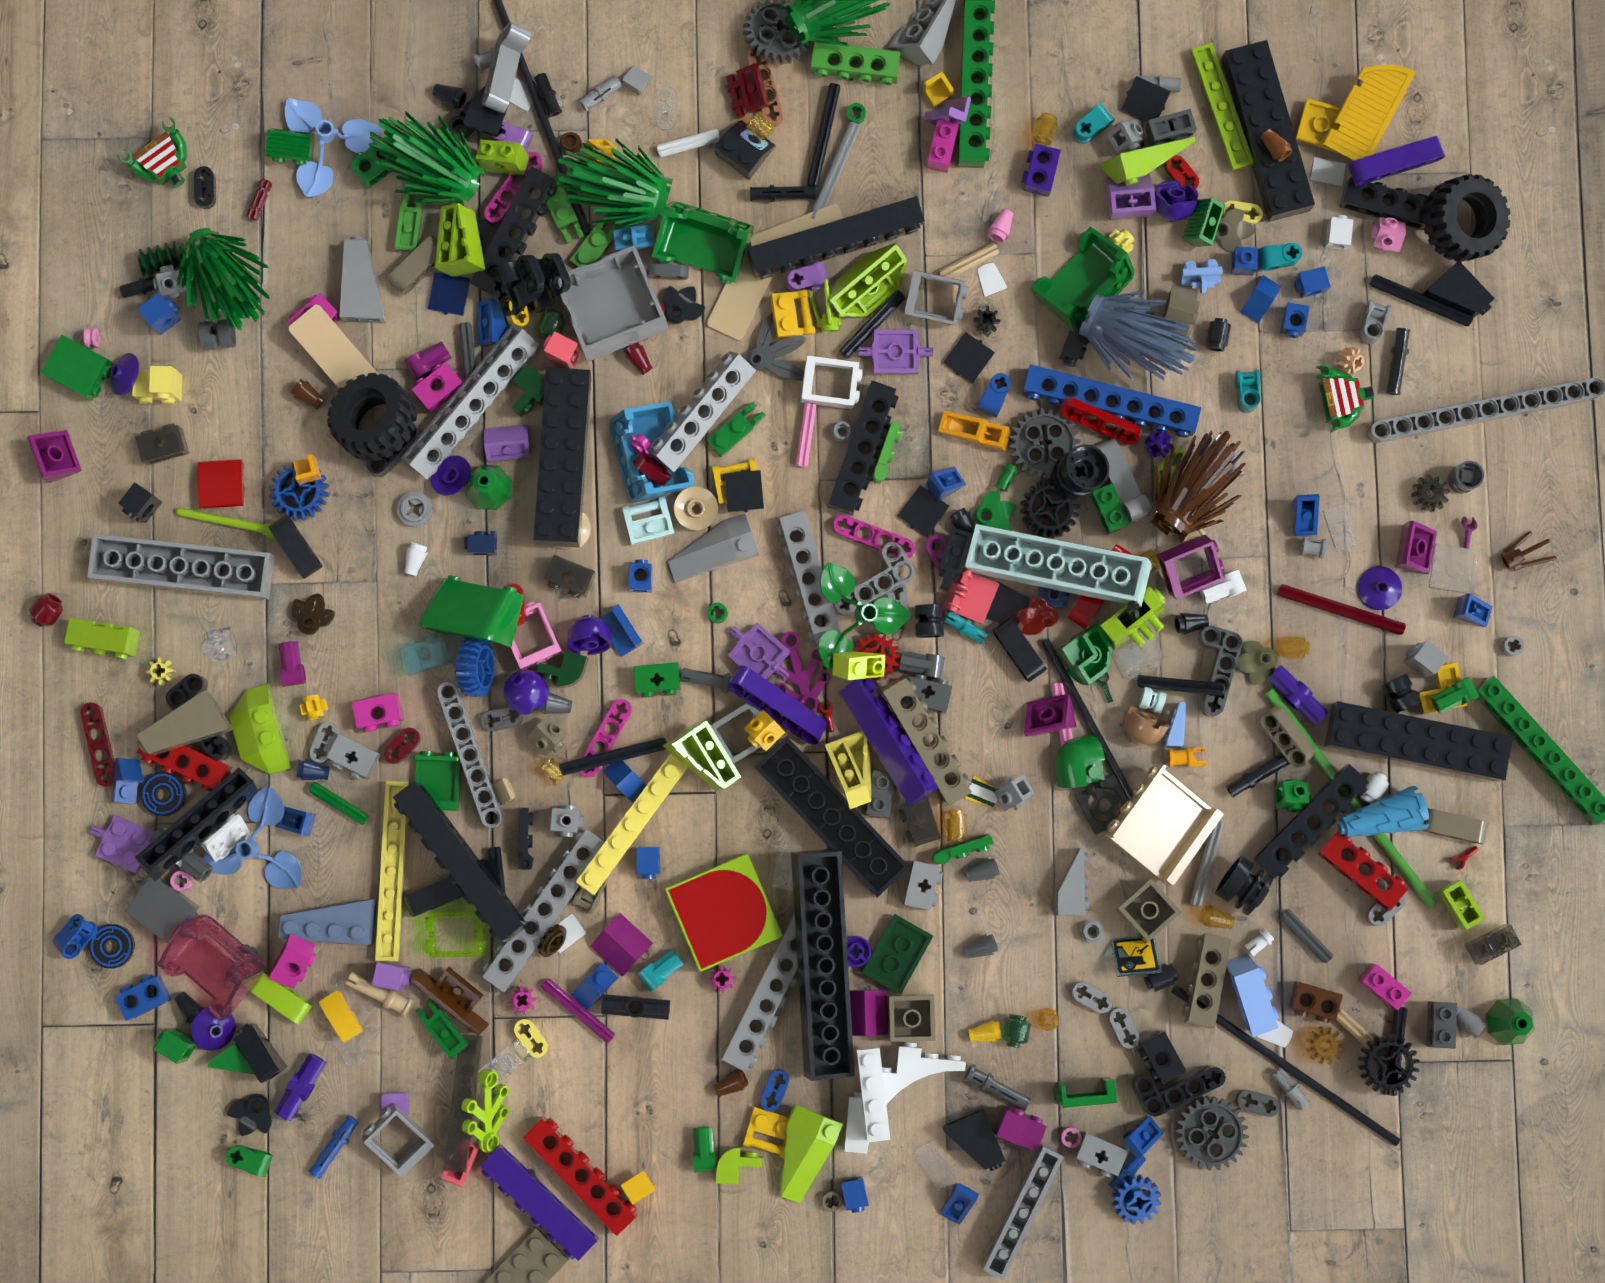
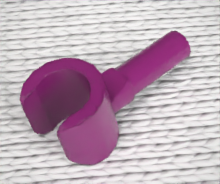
(1468, 530)

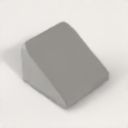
(636, 80)

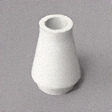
(415, 557)

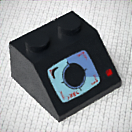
(743, 149)

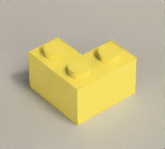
(158, 384)

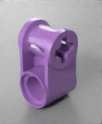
(514, 134)
(811, 277)

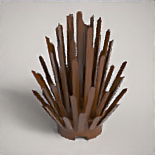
(1194, 493)

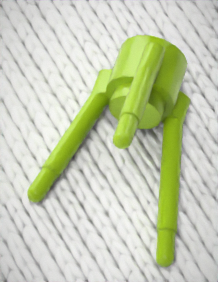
(828, 322)

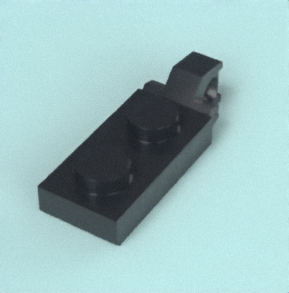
(954, 556)
(525, 840)

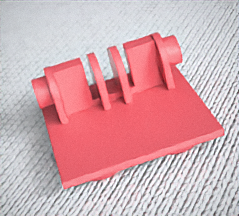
(971, 596)

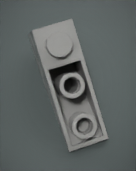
(1071, 891)

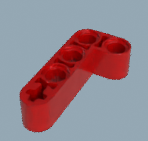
(1086, 606)

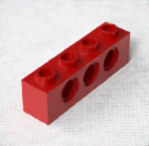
(217, 771)
(1350, 869)

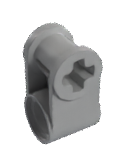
(1375, 318)

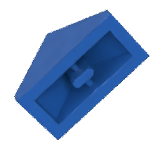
(1260, 299)
(945, 483)
(1472, 610)
(625, 780)
(297, 821)

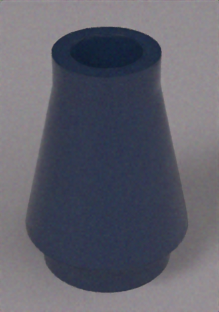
(312, 771)

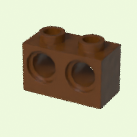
(1316, 997)

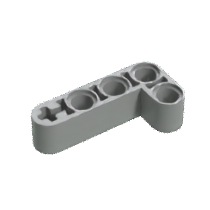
(504, 66)
(1134, 503)
(874, 582)

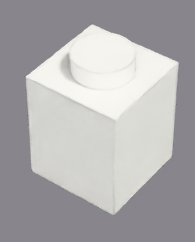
(1339, 232)

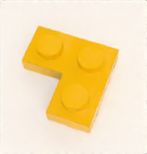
(1445, 676)

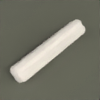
(688, 143)

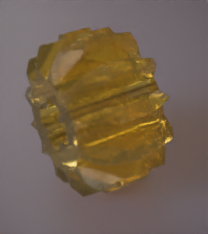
(1322, 1036)

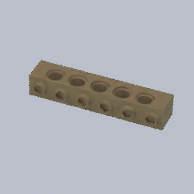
(893, 693)

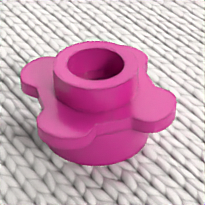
(640, 443)

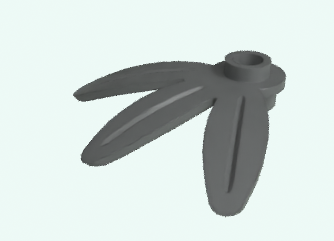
(778, 349)

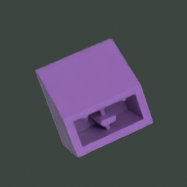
(1130, 200)

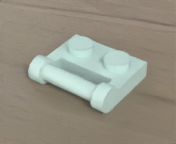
(650, 527)

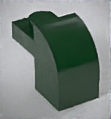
(533, 386)
(569, 674)

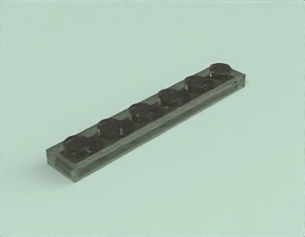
(464, 1087)

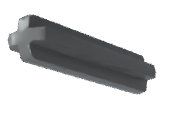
(467, 348)
(1306, 936)

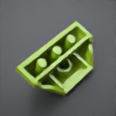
(869, 282)
(259, 731)

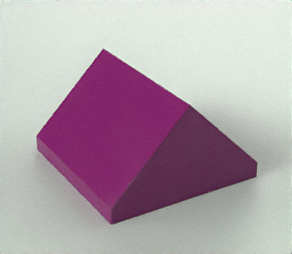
(54, 455)
(1416, 547)
(1049, 715)
(621, 944)
(869, 1012)

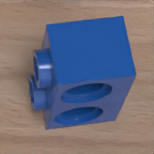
(144, 1001)

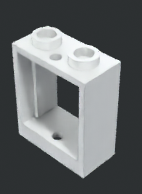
(807, 397)

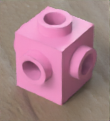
(1388, 234)

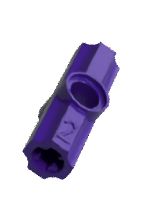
(1298, 695)
(300, 1087)

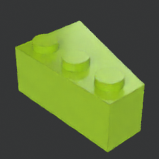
(458, 241)
(704, 755)

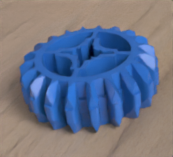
(289, 492)
(475, 667)

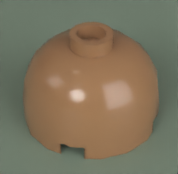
(1144, 726)

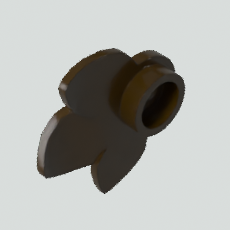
(313, 611)

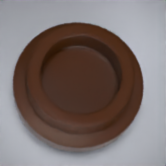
(570, 142)

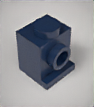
(481, 543)
(1057, 603)

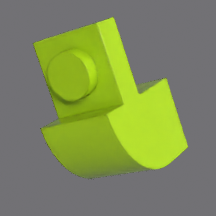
(730, 1162)

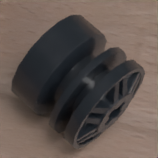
(1088, 464)
(1247, 887)

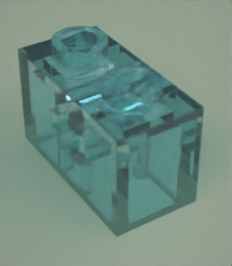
(416, 664)

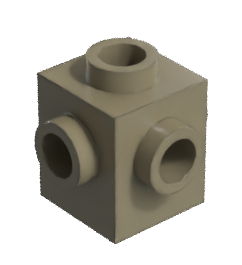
(547, 736)

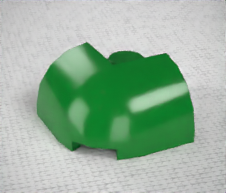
(1087, 655)
(1079, 762)

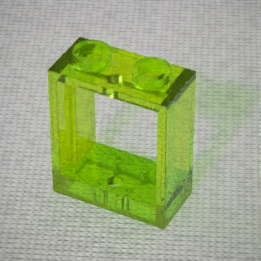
(479, 935)

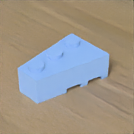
(1252, 995)

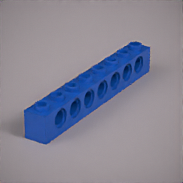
(1188, 413)

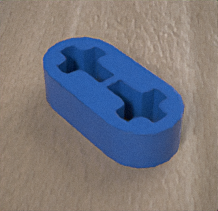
(770, 1087)

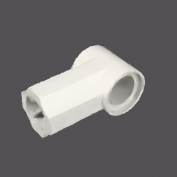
(1230, 586)

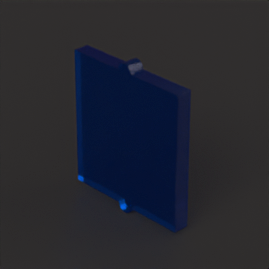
(449, 294)

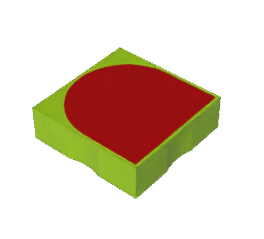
(724, 912)

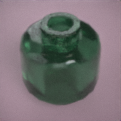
(548, 322)
(1015, 1030)

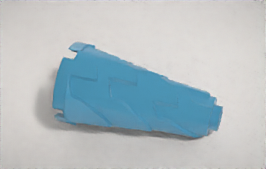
(1391, 814)

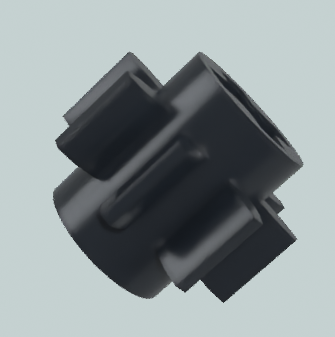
(986, 314)

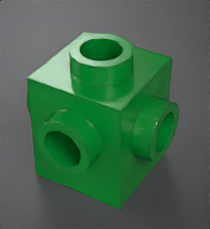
(1292, 795)

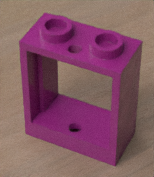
(1181, 589)

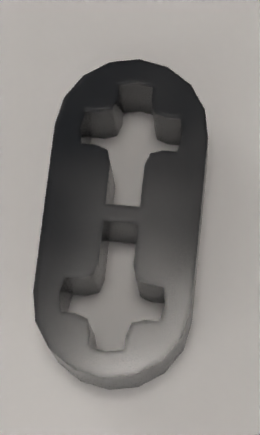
(199, 187)

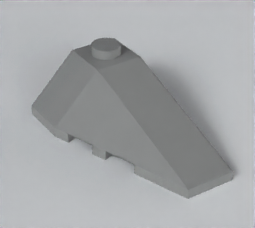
(925, 33)
(720, 547)

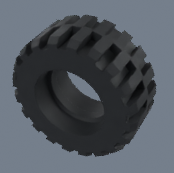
(1489, 211)
(388, 432)

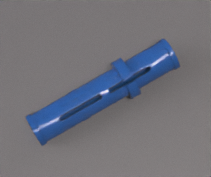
(349, 1124)

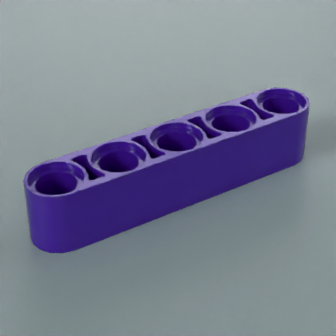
(1396, 161)
(777, 704)

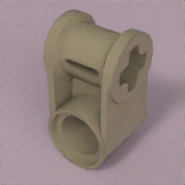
(586, 895)

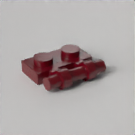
(752, 90)

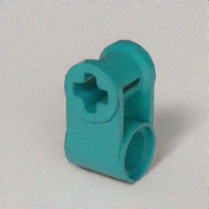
(1094, 122)
(1276, 256)
(1247, 385)

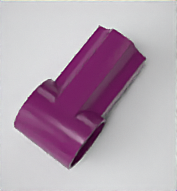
(422, 363)
(291, 669)

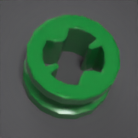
(858, 106)
(712, 617)

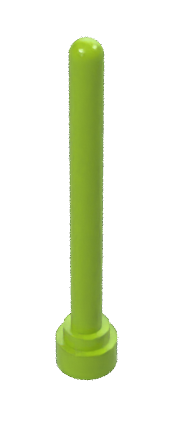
(227, 521)

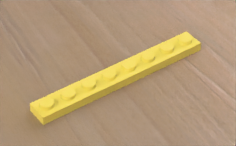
(631, 825)
(391, 876)

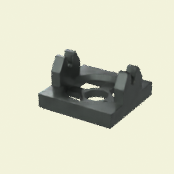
(1083, 800)

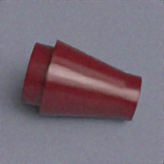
(637, 357)

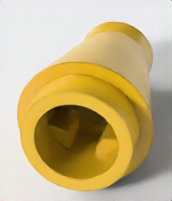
(986, 1032)

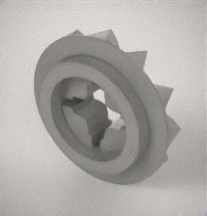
(404, 509)

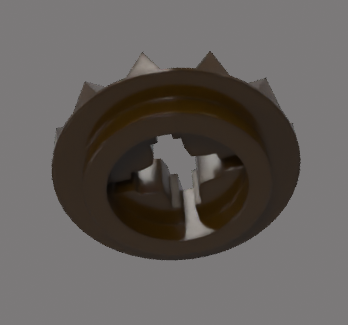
(552, 940)

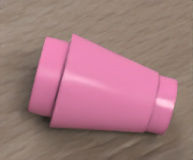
(1001, 226)

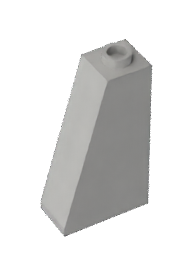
(359, 286)

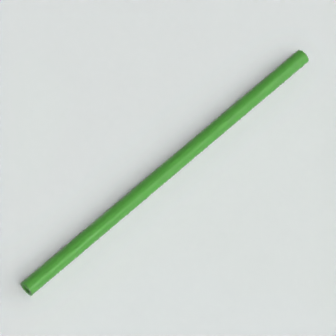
(1381, 839)

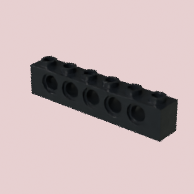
(534, 180)
(876, 394)
(1347, 775)
(196, 824)

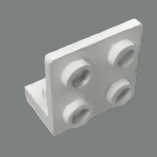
(225, 837)

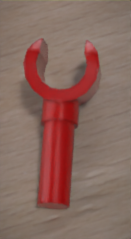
(827, 713)
(1464, 857)

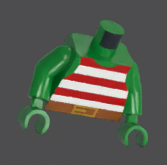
(161, 158)
(1341, 396)

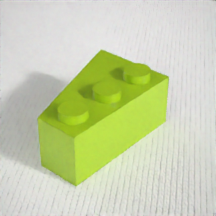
(102, 638)

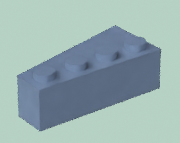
(339, 924)

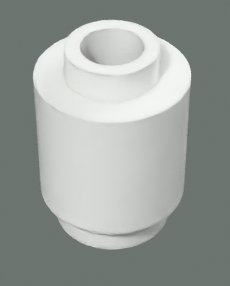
(1376, 787)

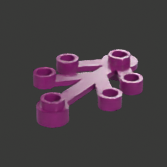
(802, 677)

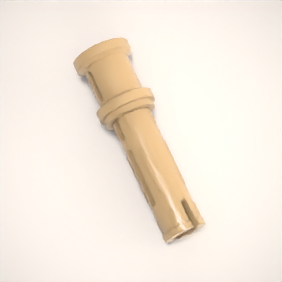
(389, 998)

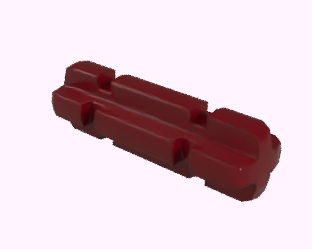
(259, 200)

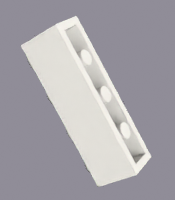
(873, 1094)

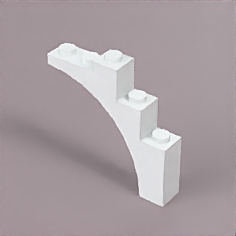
(908, 1069)

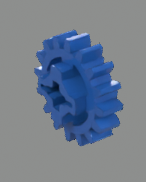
(1136, 1199)

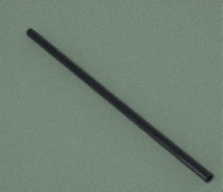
(543, 120)
(1087, 716)
(1294, 1071)

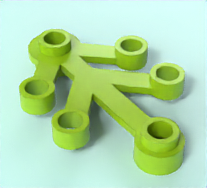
(488, 1137)

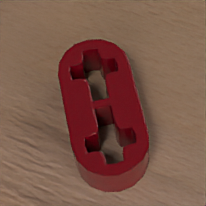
(652, 469)
(398, 741)

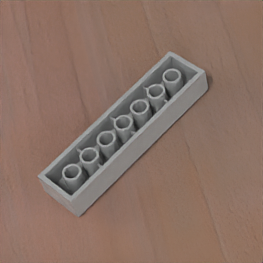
(181, 566)

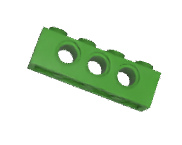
(865, 56)

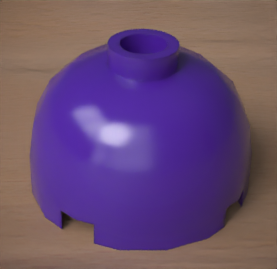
(1175, 201)
(589, 635)
(525, 691)

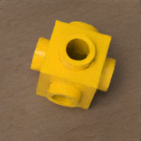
(763, 731)

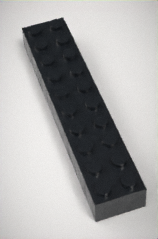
(822, 964)

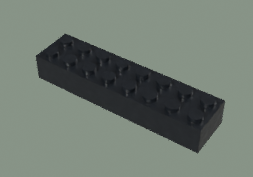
(1260, 108)
(835, 237)
(562, 457)
(1418, 741)
(830, 817)
(461, 862)

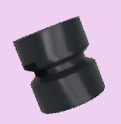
(929, 621)
(1401, 693)

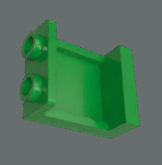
(77, 368)
(440, 777)
(1107, 1096)

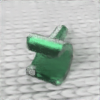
(1105, 687)

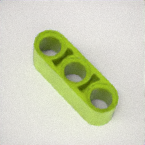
(282, 998)

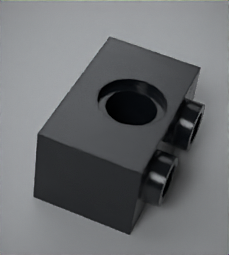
(139, 503)
(1171, 1067)

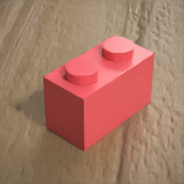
(561, 350)

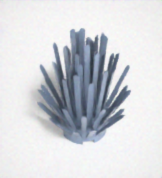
(1133, 330)

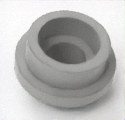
(842, 425)
(1098, 934)

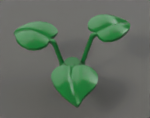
(885, 612)

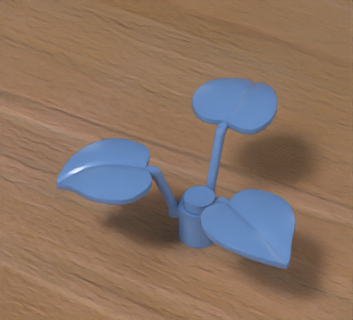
(285, 868)

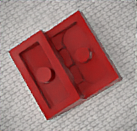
(220, 484)

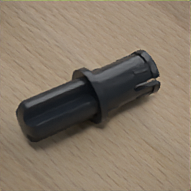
(548, 95)
(137, 287)

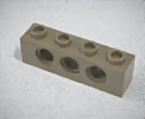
(1219, 948)

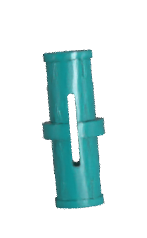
(965, 627)

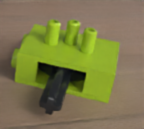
(1134, 619)

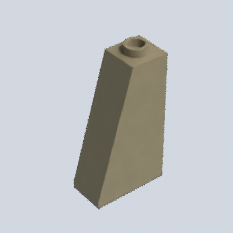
(187, 724)

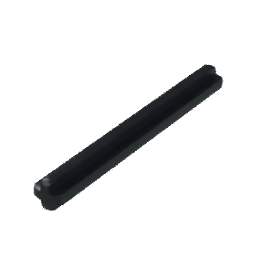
(823, 135)
(1421, 300)
(612, 756)

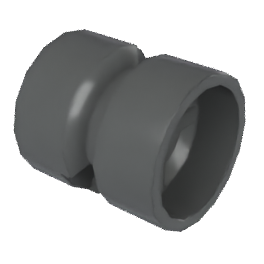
(216, 334)
(1466, 477)

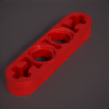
(1102, 418)

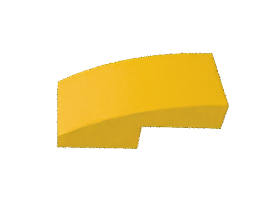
(340, 1016)

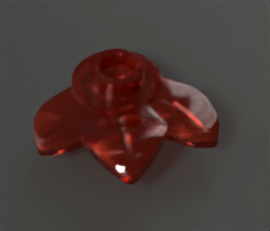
(1033, 616)

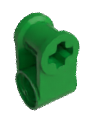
(253, 1161)

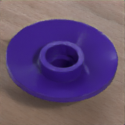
(124, 374)
(451, 476)
(1369, 591)
(202, 1028)

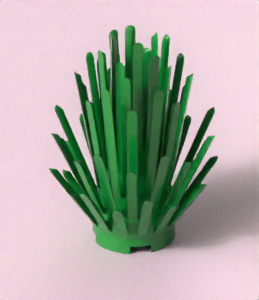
(819, 18)
(433, 164)
(630, 189)
(216, 268)

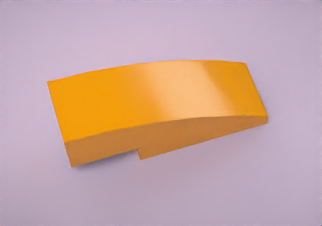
(975, 430)

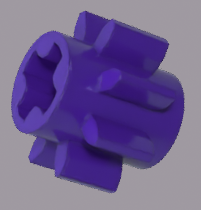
(1158, 444)

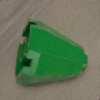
(493, 493)
(1510, 1021)

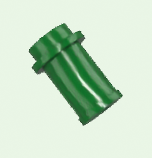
(1006, 477)

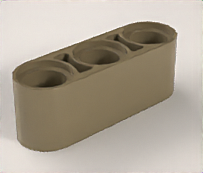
(415, 266)
(1289, 747)
(1456, 826)

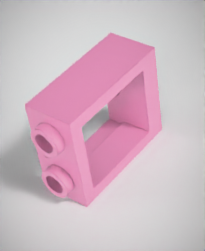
(544, 654)

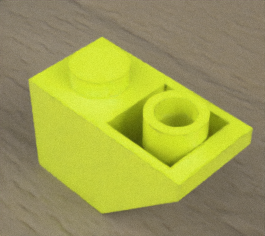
(858, 665)

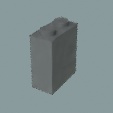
(161, 908)

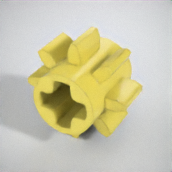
(1122, 239)
(157, 667)

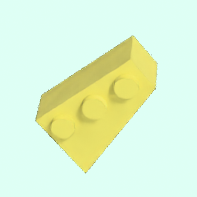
(852, 766)

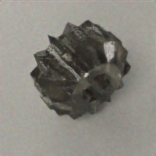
(1436, 500)

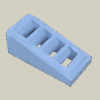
(1175, 732)

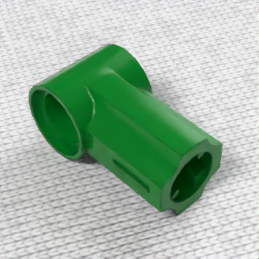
(1459, 693)
(704, 1155)

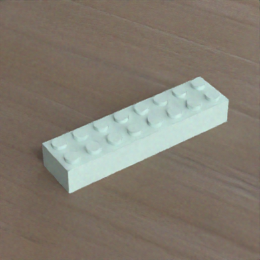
(1058, 565)

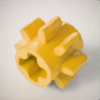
(313, 707)

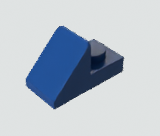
(1306, 514)
(126, 780)
(595, 985)
(1142, 1136)
(959, 1203)

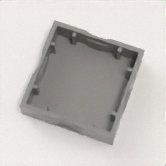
(612, 304)

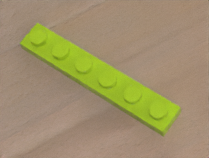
(1222, 107)

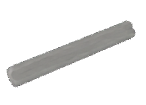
(1206, 865)

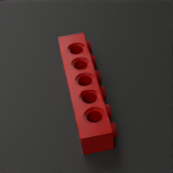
(567, 1172)

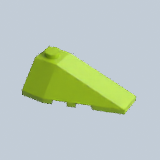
(1135, 164)
(806, 1149)

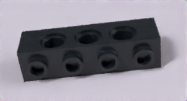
(1353, 201)

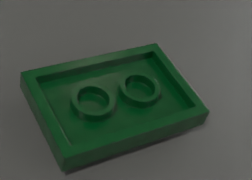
(897, 954)

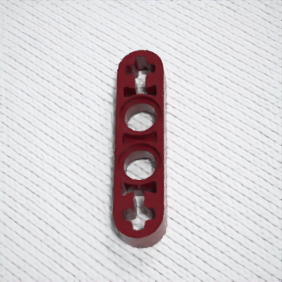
(96, 745)

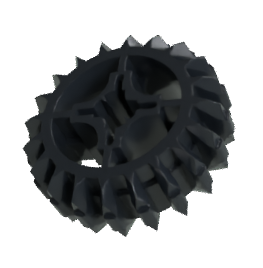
(1053, 518)
(1406, 1073)

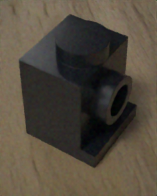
(1073, 348)

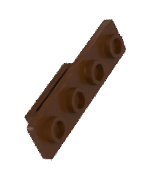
(454, 995)

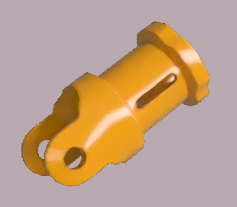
(1185, 757)

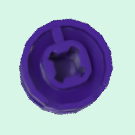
(858, 951)

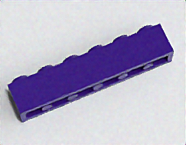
(888, 740)
(539, 1202)

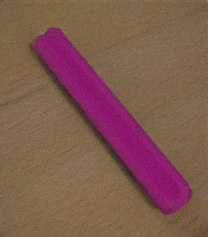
(578, 1010)

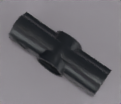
(621, 1006)

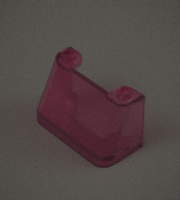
(213, 962)

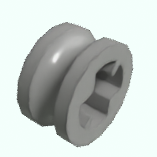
(1518, 640)

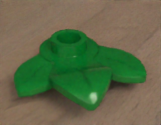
(998, 511)

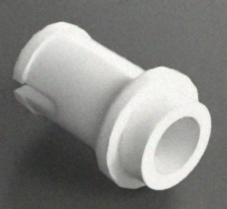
(1260, 941)

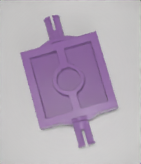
(895, 352)
(759, 652)
(122, 842)

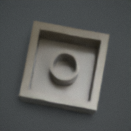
(1148, 911)
(911, 1018)

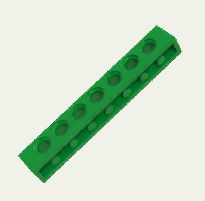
(967, 155)
(1542, 750)

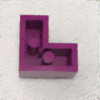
(1020, 1129)

